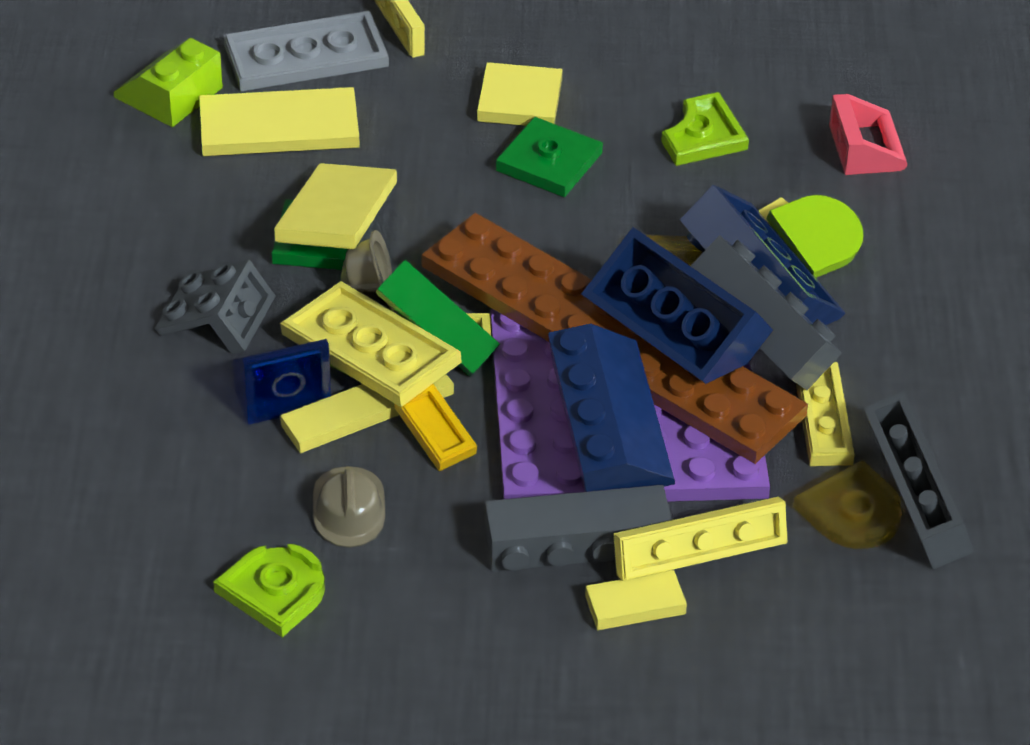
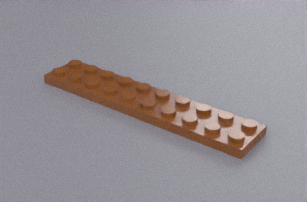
(546, 297)

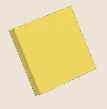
(519, 94)

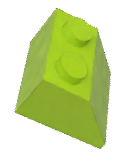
(173, 82)

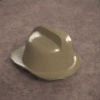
(367, 266)
(349, 506)

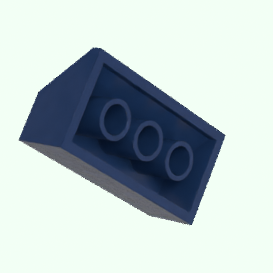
(735, 218)
(676, 308)
(609, 409)

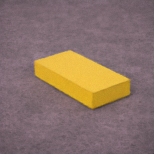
(437, 428)

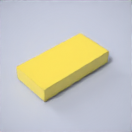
(635, 600)

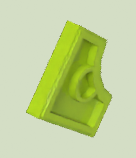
(705, 131)

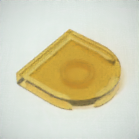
(853, 508)

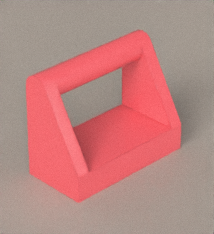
(855, 153)

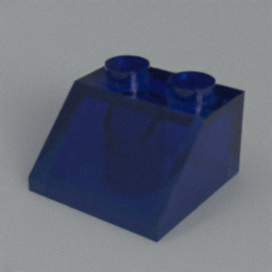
(282, 380)

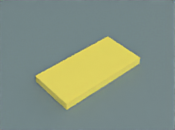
(278, 121)
(336, 206)
(373, 343)

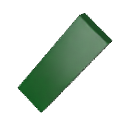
(434, 312)

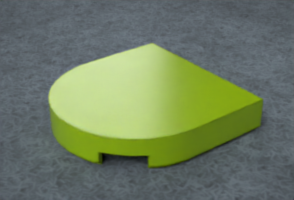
(819, 232)
(274, 586)

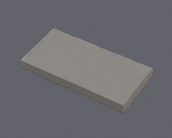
(305, 50)

